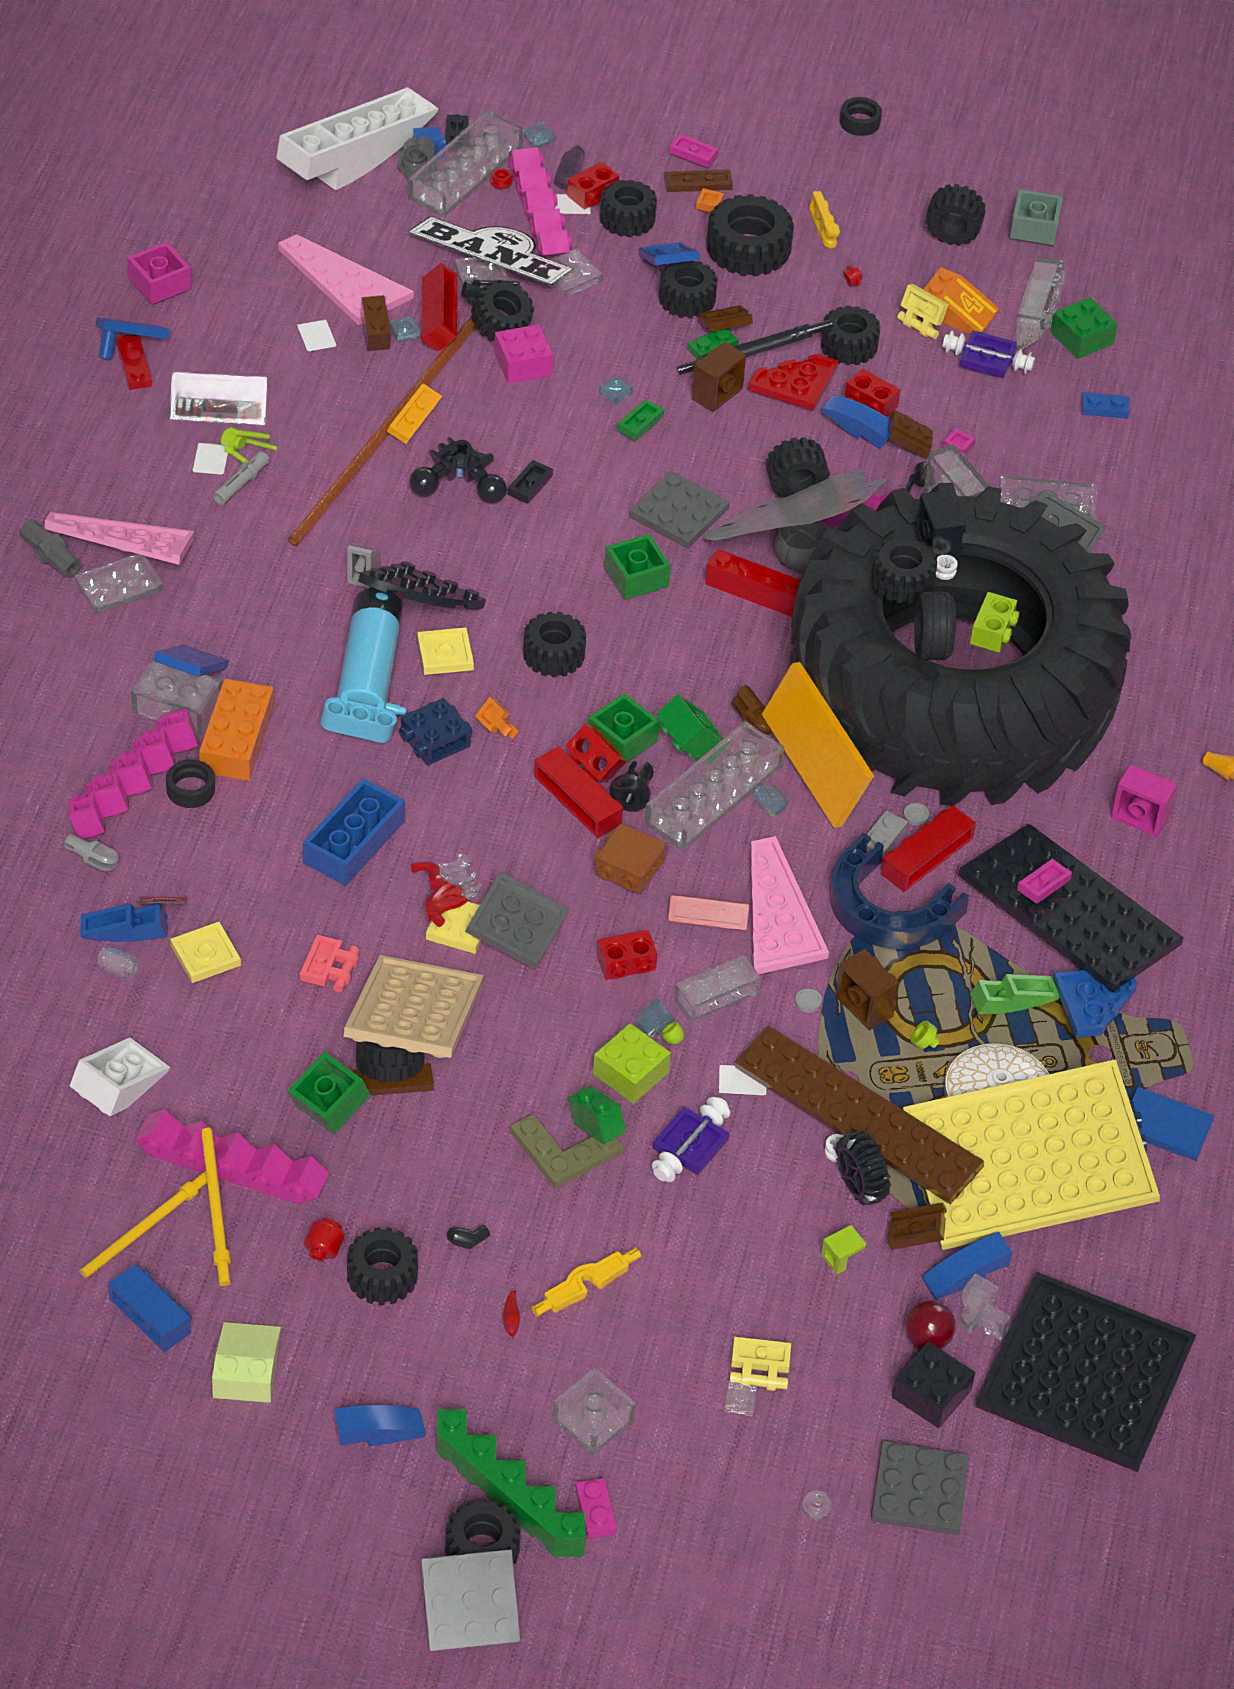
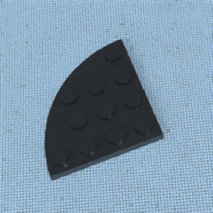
(421, 586)

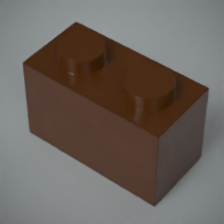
(375, 323)

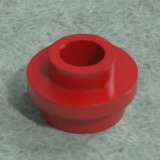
(501, 178)
(852, 276)

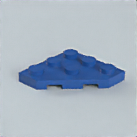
(1090, 1003)

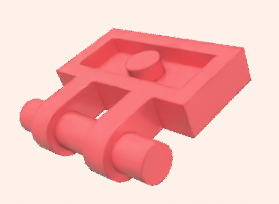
(321, 963)

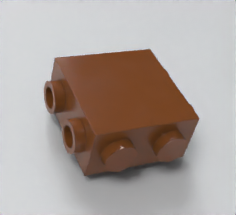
(629, 858)

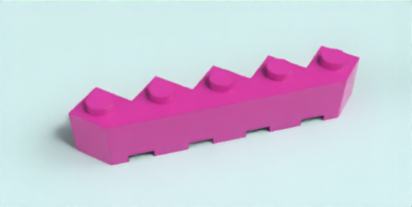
(539, 202)
(132, 773)
(236, 1159)

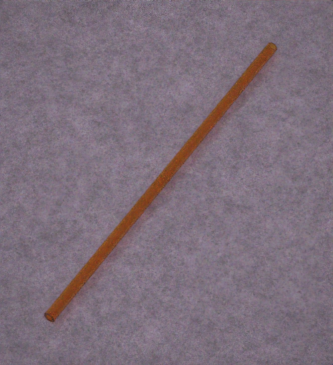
(378, 437)

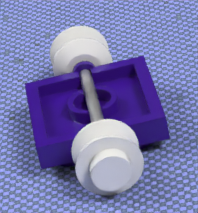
(988, 353)
(691, 1140)

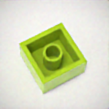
(631, 1063)

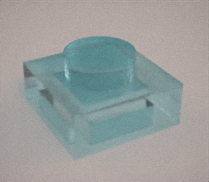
(539, 134)
(404, 329)
(615, 389)

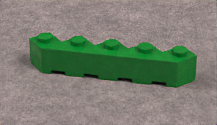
(505, 1482)

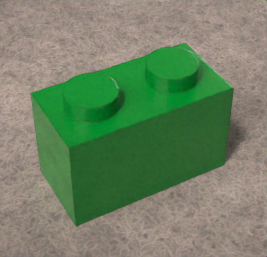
(596, 1114)

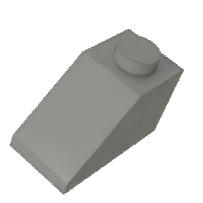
(360, 560)

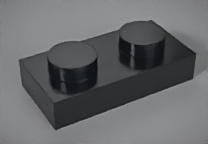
(454, 126)
(530, 481)

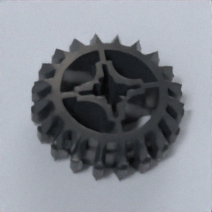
(863, 1168)

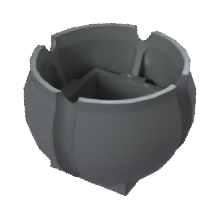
(791, 538)

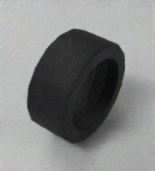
(860, 105)
(190, 798)

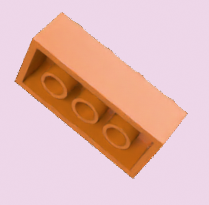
(237, 728)

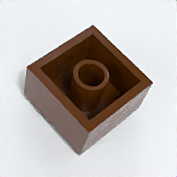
(718, 376)
(867, 989)

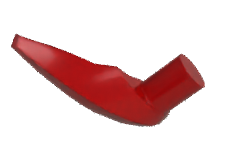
(511, 1315)

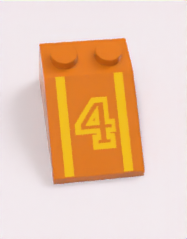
(967, 305)

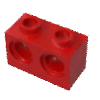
(588, 185)
(873, 392)
(599, 749)
(627, 954)

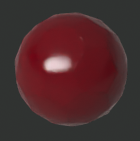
(931, 1323)

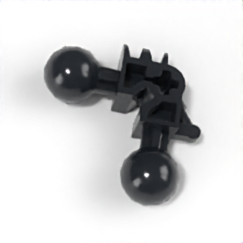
(425, 480)

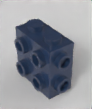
(435, 731)

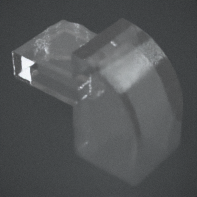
(979, 1310)

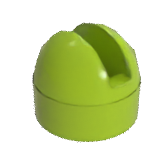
(673, 1033)

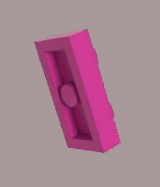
(693, 150)
(1044, 881)
(596, 1505)

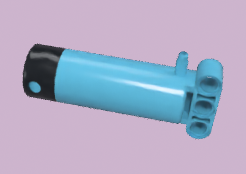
(367, 670)

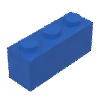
(150, 1307)

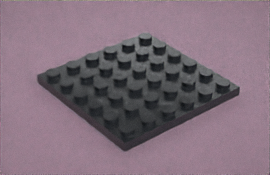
(1086, 1371)

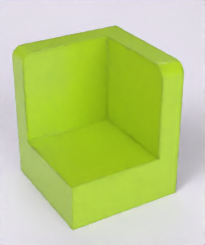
(840, 1246)

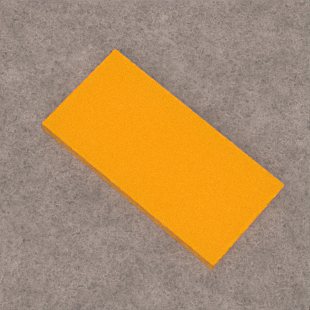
(817, 745)

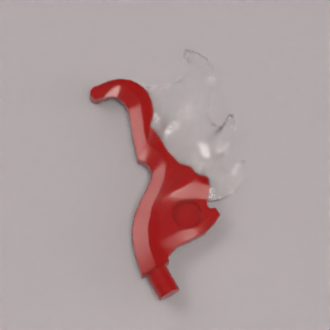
(450, 886)

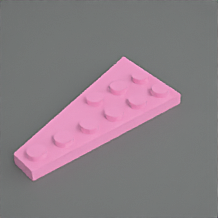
(342, 278)
(148, 540)
(780, 916)

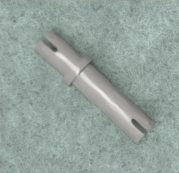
(247, 472)

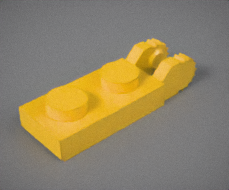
(823, 221)

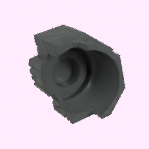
(415, 155)

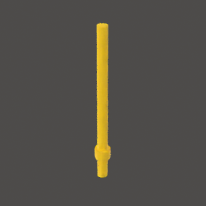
(186, 1192)
(221, 1255)

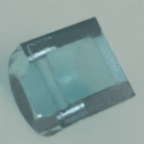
(770, 799)
(654, 1018)

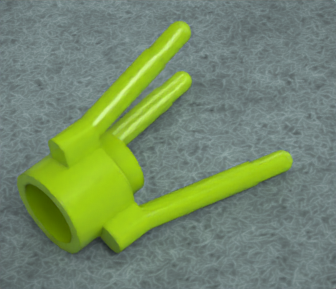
(235, 439)

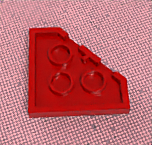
(795, 381)

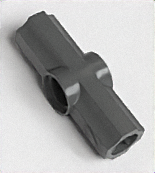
(50, 548)

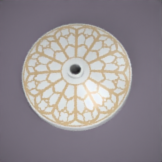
(990, 1067)

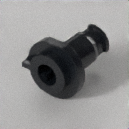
(633, 790)

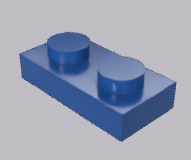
(1105, 405)

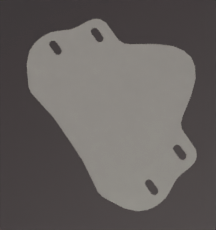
(801, 508)

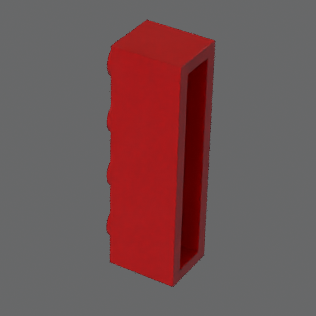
(439, 307)
(752, 582)
(578, 792)
(928, 848)

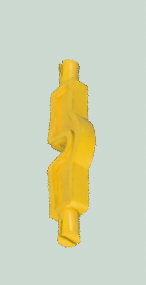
(597, 1273)

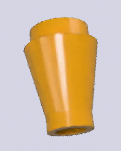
(1220, 764)

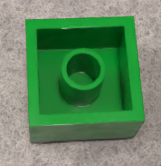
(1083, 328)
(637, 566)
(626, 726)
(689, 727)
(329, 1092)

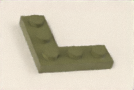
(555, 1164)

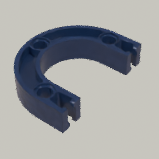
(882, 926)

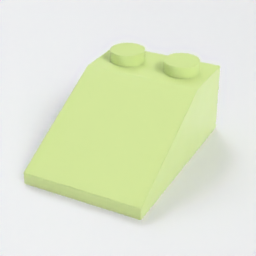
(246, 1362)

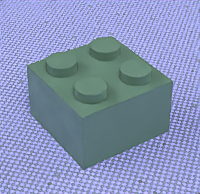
(1036, 217)

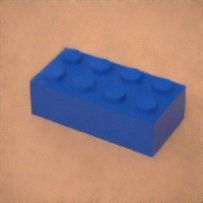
(354, 831)

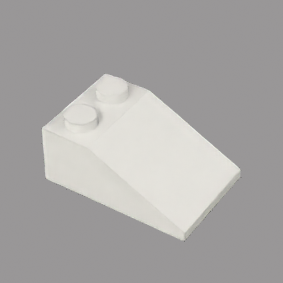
(117, 1075)

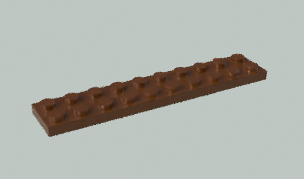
(852, 1107)

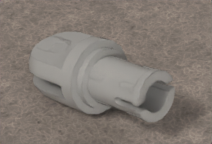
(93, 852)

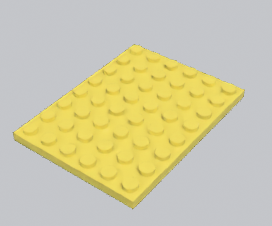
(1049, 1151)

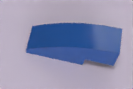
(858, 419)
(125, 924)
(955, 1271)
(378, 1424)

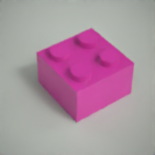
(159, 272)
(523, 353)
(1144, 800)

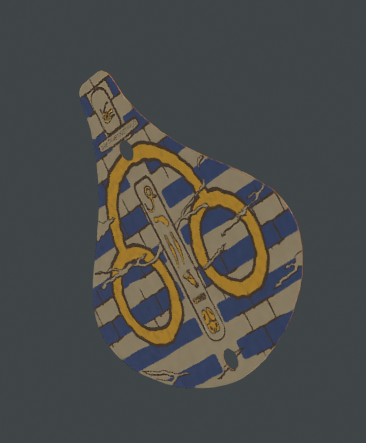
(937, 989)

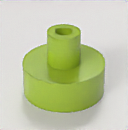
(925, 1035)

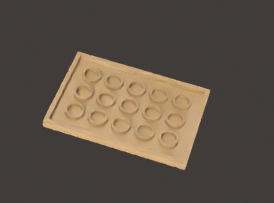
(414, 1006)

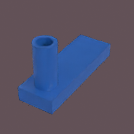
(111, 327)

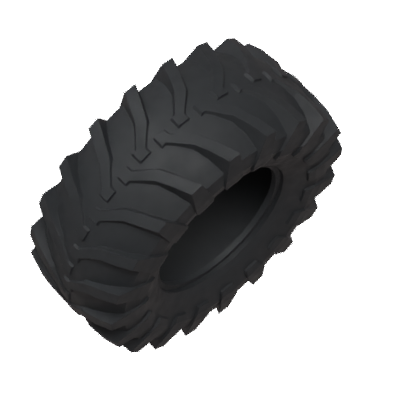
(967, 725)

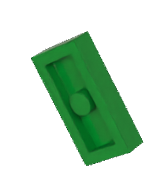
(704, 344)
(640, 419)

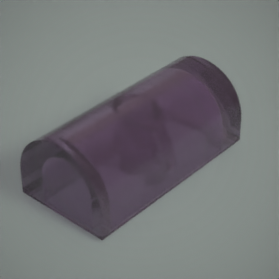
(569, 166)

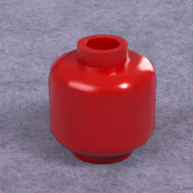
(324, 1239)

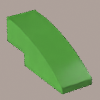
(1013, 993)

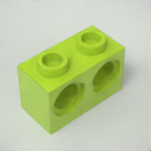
(994, 622)

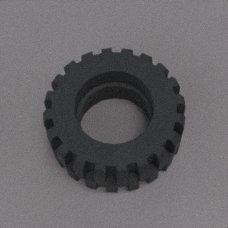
(749, 253)

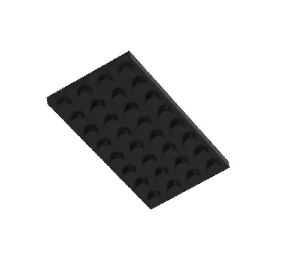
(1082, 919)

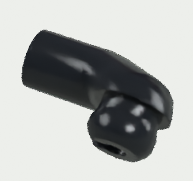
(466, 1238)

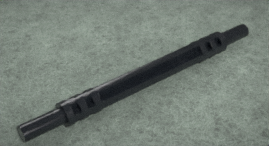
(770, 342)

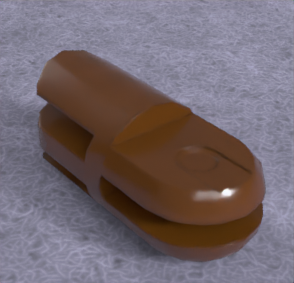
(751, 709)

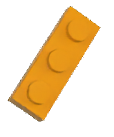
(414, 413)

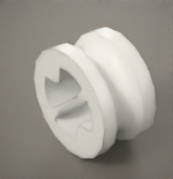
(946, 573)
(831, 1143)

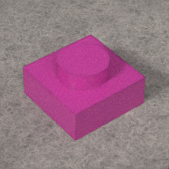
(962, 440)

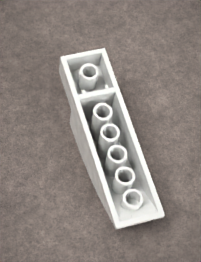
(355, 139)

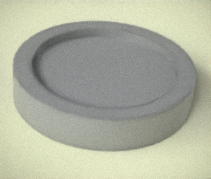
(916, 814)
(808, 1000)

